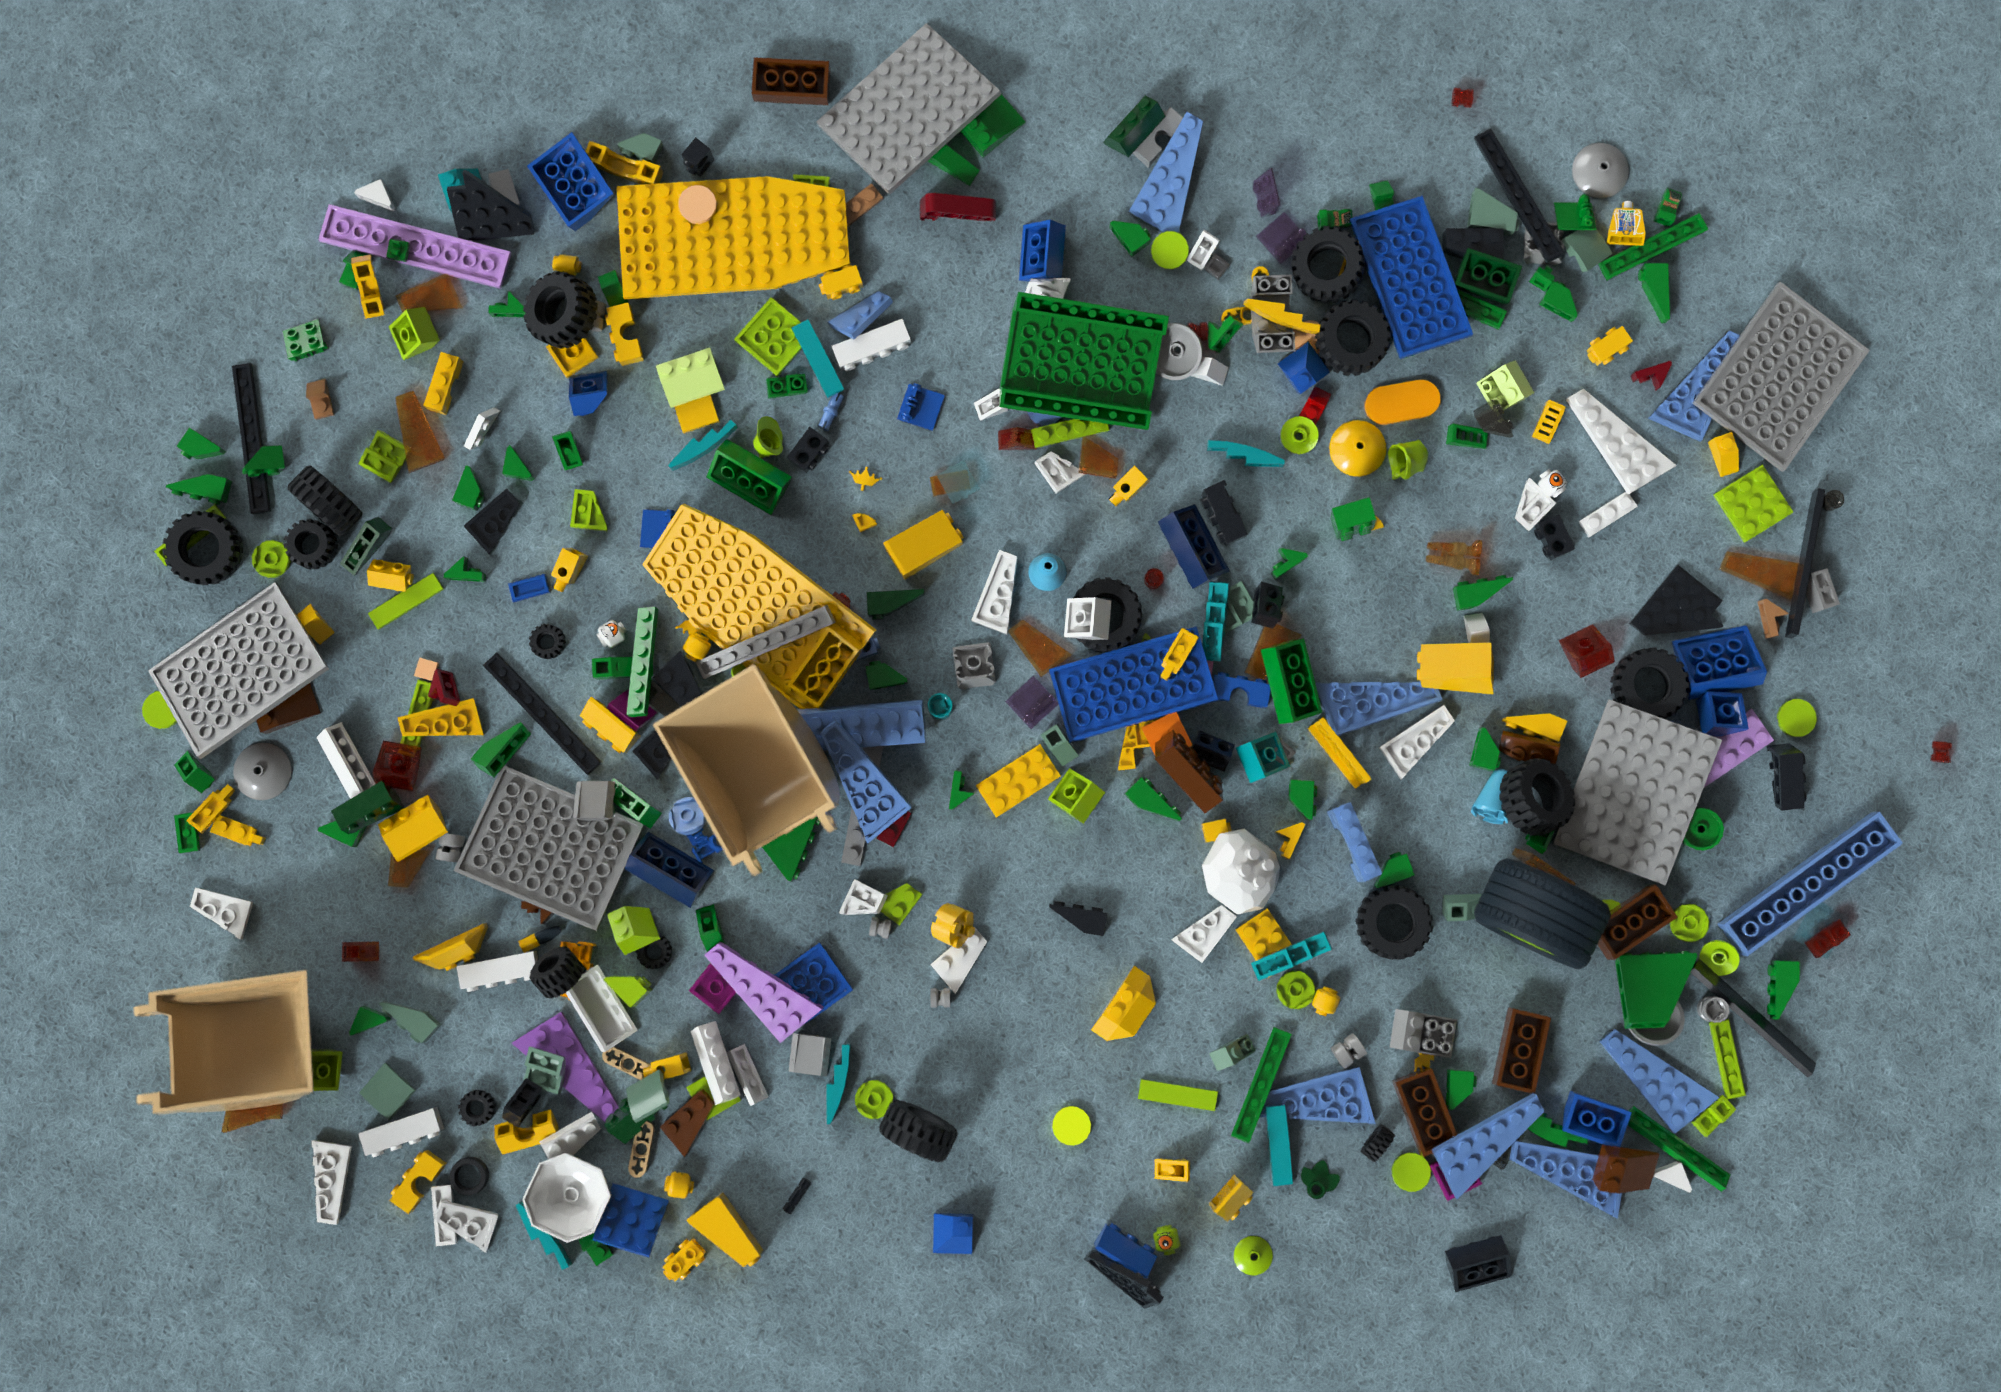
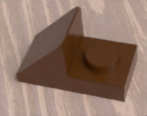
(544, 914)

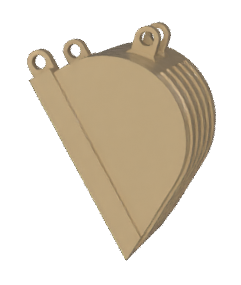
(750, 764)
(234, 1044)

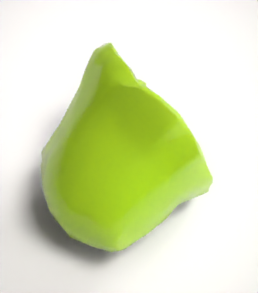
(1407, 459)

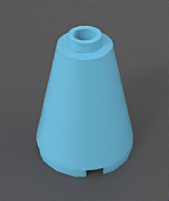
(1045, 578)
(1488, 802)

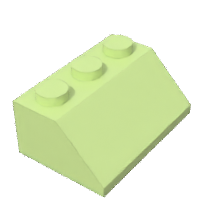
(690, 377)

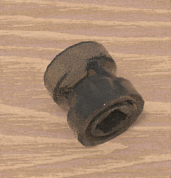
(1835, 497)

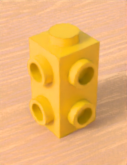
(841, 282)
(1604, 349)
(389, 575)
(679, 1263)

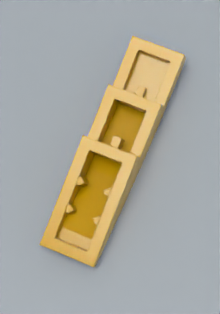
(1275, 313)

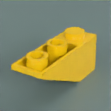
(1543, 725)

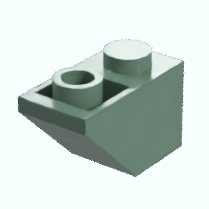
(642, 147)
(1059, 744)
(1232, 1052)

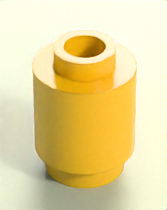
(566, 264)

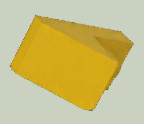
(1292, 833)
(1172, 1169)

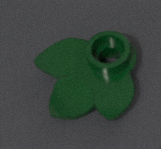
(1319, 1176)

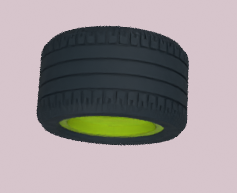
(1542, 913)

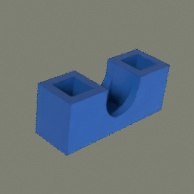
(1257, 692)

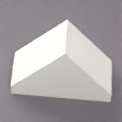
(376, 194)
(1203, 250)
(1211, 371)
(989, 406)
(1477, 628)
(1674, 1175)

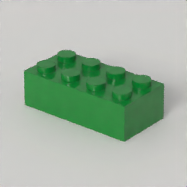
(1353, 519)
(1291, 681)

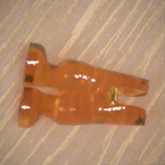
(1453, 555)

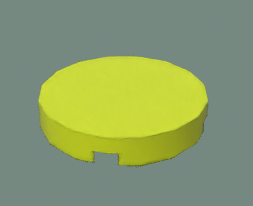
(1071, 1125)

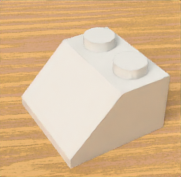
(1087, 618)

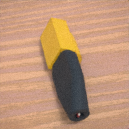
(540, 937)

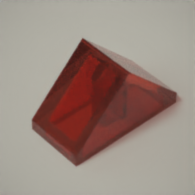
(1015, 439)
(360, 951)

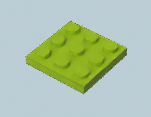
(771, 337)
(1753, 503)

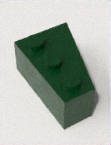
(367, 808)
(621, 1122)

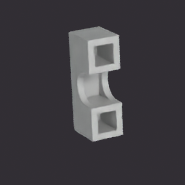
(1148, 149)

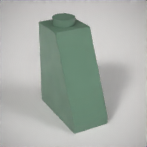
(1491, 213)

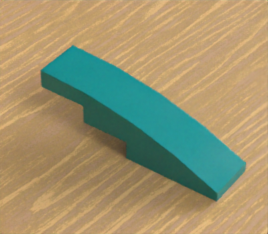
(817, 358)
(696, 450)
(1253, 456)
(1215, 620)
(1291, 956)
(835, 1090)
(1279, 1145)
(549, 1242)

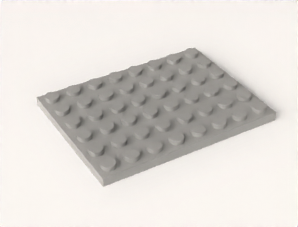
(908, 108)
(1781, 376)
(238, 670)
(1638, 791)
(543, 855)

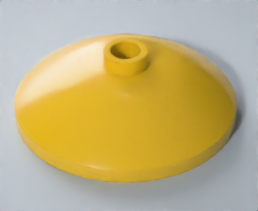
(1351, 459)

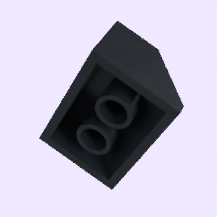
(1478, 1263)

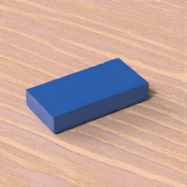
(529, 588)

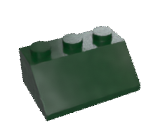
(1135, 127)
(1487, 276)

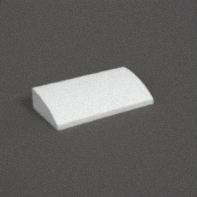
(600, 1009)

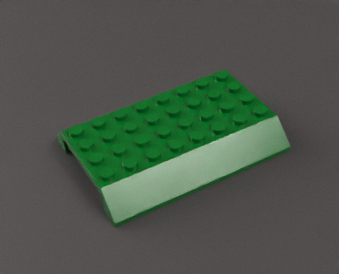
(1081, 360)

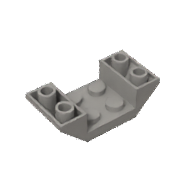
(1266, 334)

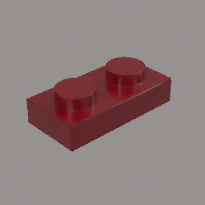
(892, 833)

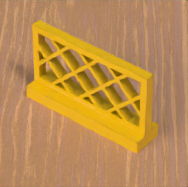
(1339, 753)

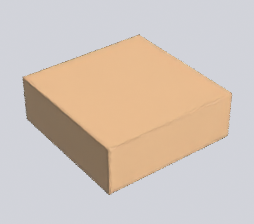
(425, 669)

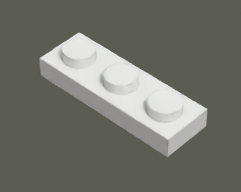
(1607, 514)
(747, 1074)
(442, 1235)

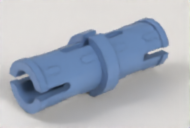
(830, 412)

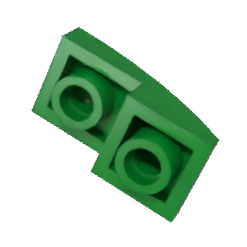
(786, 386)

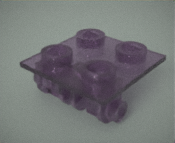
(1266, 193)
(1281, 237)
(1032, 702)

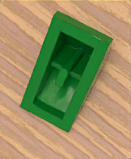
(612, 288)
(515, 467)
(367, 1019)

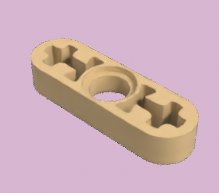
(618, 1052)
(644, 1164)

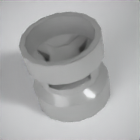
(880, 927)
(944, 997)

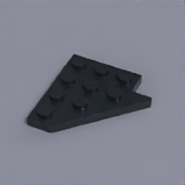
(485, 213)
(1678, 606)
(1131, 1283)

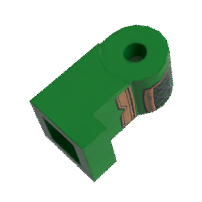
(1668, 207)
(1334, 218)

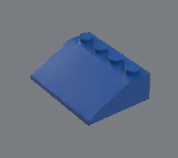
(571, 181)
(1720, 661)

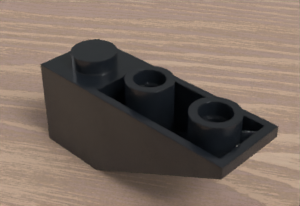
(1087, 921)

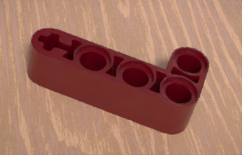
(957, 207)

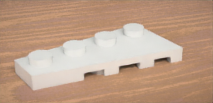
(996, 599)
(1415, 741)
(331, 1171)

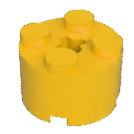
(953, 925)

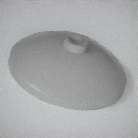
(1592, 178)
(1183, 364)
(274, 771)
(1663, 1035)

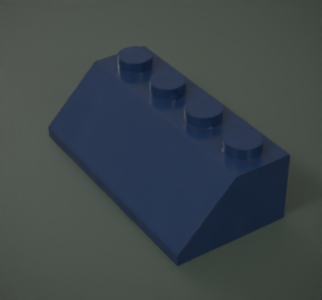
(1193, 546)
(668, 869)

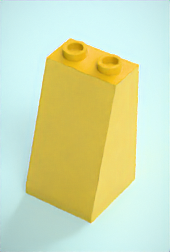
(923, 543)
(1457, 667)
(727, 1230)

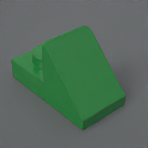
(1381, 194)
(347, 277)
(513, 309)
(1220, 336)
(567, 450)
(1291, 558)
(460, 573)
(958, 797)
(1538, 842)
(597, 1251)

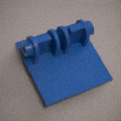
(920, 406)
(653, 525)

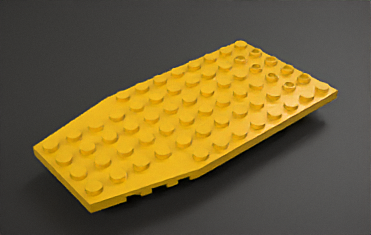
(757, 240)
(742, 587)

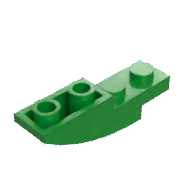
(1554, 1134)

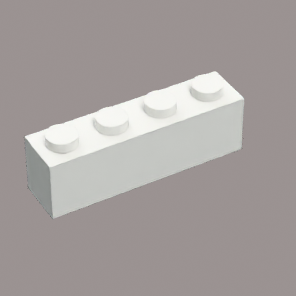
(871, 345)
(345, 759)
(496, 970)
(715, 1063)
(401, 1131)

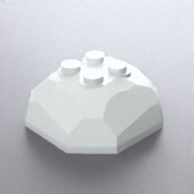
(1241, 871)
(566, 1197)

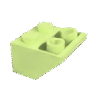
(1506, 386)

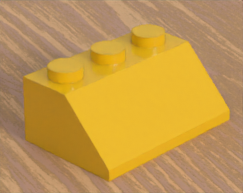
(609, 726)
(413, 828)

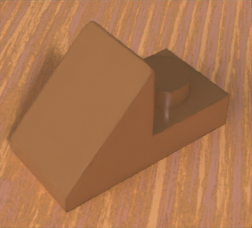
(320, 399)
(1768, 613)

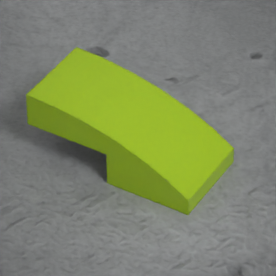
(1713, 1116)

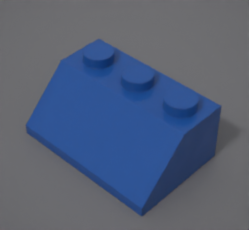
(1042, 250)
(1595, 1119)
(1125, 1249)

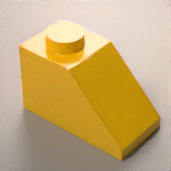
(1725, 454)

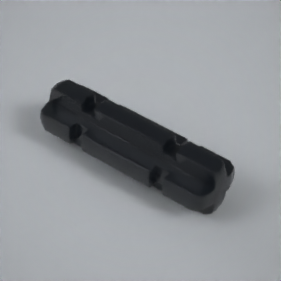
(796, 1195)

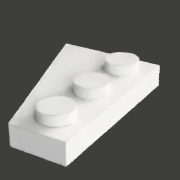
(225, 910)
(1205, 934)
(956, 963)
(571, 1137)
(468, 1222)

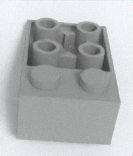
(1423, 1033)

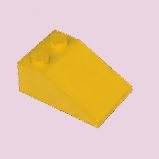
(1231, 1198)

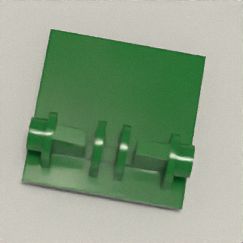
(1575, 215)
(304, 340)

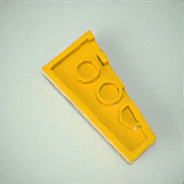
(443, 721)

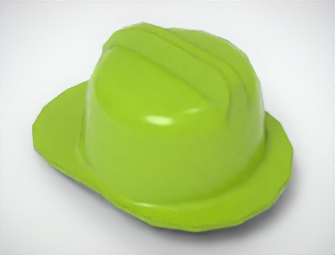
(768, 437)

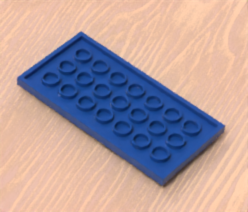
(1411, 277)
(1127, 687)

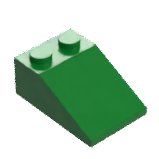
(992, 126)

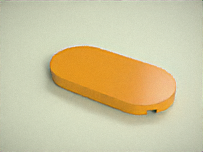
(1402, 402)

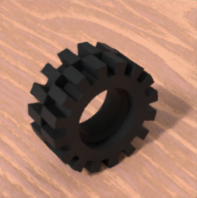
(539, 633)
(657, 963)
(468, 1116)
(1378, 1143)

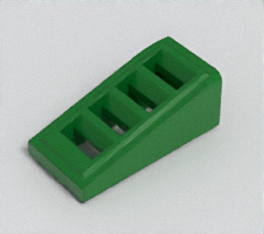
(1454, 429)

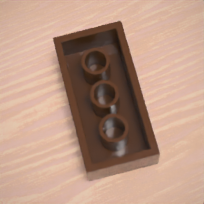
(791, 81)
(1189, 771)
(1635, 921)
(1521, 1050)
(1424, 1110)

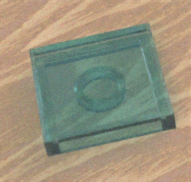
(1812, 923)

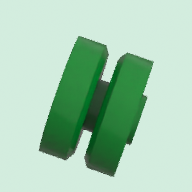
(1711, 832)

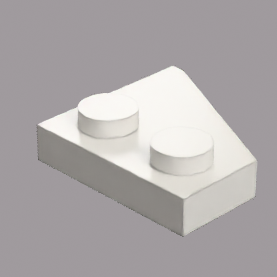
(1048, 287)
(480, 428)
(1057, 471)
(1533, 505)
(862, 900)

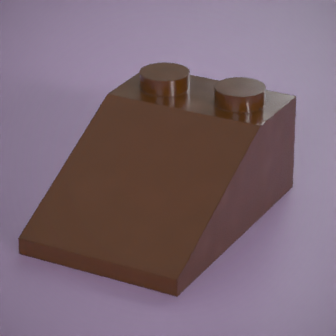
(292, 710)
(1624, 1169)

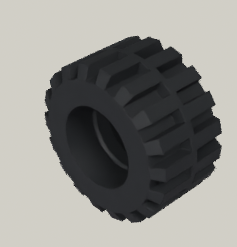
(324, 551)
(556, 972)

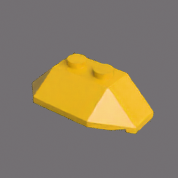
(454, 950)
(1127, 1007)

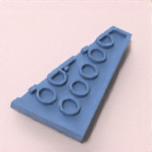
(1166, 189)
(1677, 409)
(1366, 703)
(867, 788)
(1666, 1089)
(1325, 1098)
(1477, 1148)
(1567, 1170)

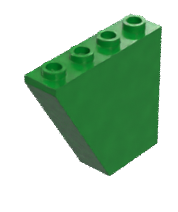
(790, 848)
(1651, 986)

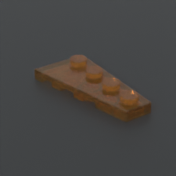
(417, 436)
(1767, 573)

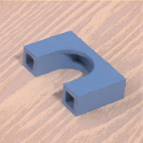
(1364, 862)

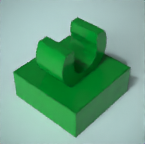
(398, 250)
(1542, 278)

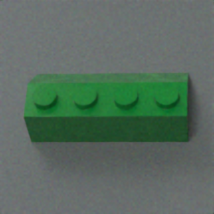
(748, 476)

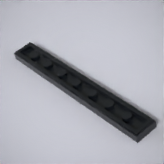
(1519, 196)
(250, 434)
(1805, 563)
(542, 713)
(1753, 1018)

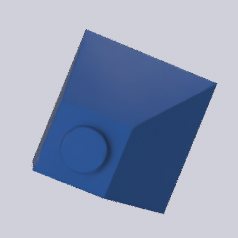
(1303, 368)
(587, 392)
(953, 1233)

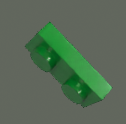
(186, 834)

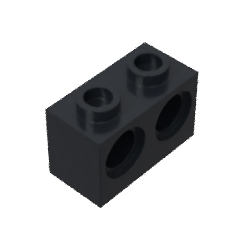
(697, 157)
(803, 448)
(1558, 536)
(1267, 605)
(1213, 750)
(522, 1102)

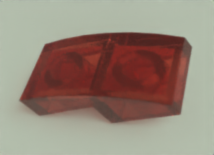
(1827, 938)

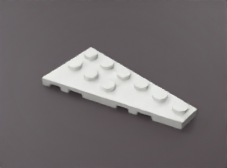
(1625, 451)

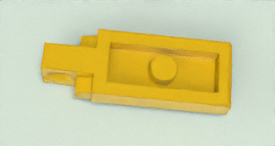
(1178, 653)
(211, 808)
(236, 831)

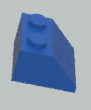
(1722, 713)

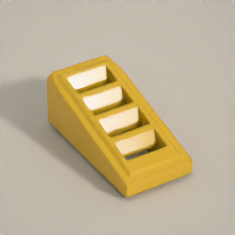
(1555, 406)

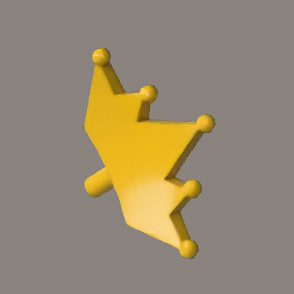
(864, 478)
(687, 626)
(1423, 1060)

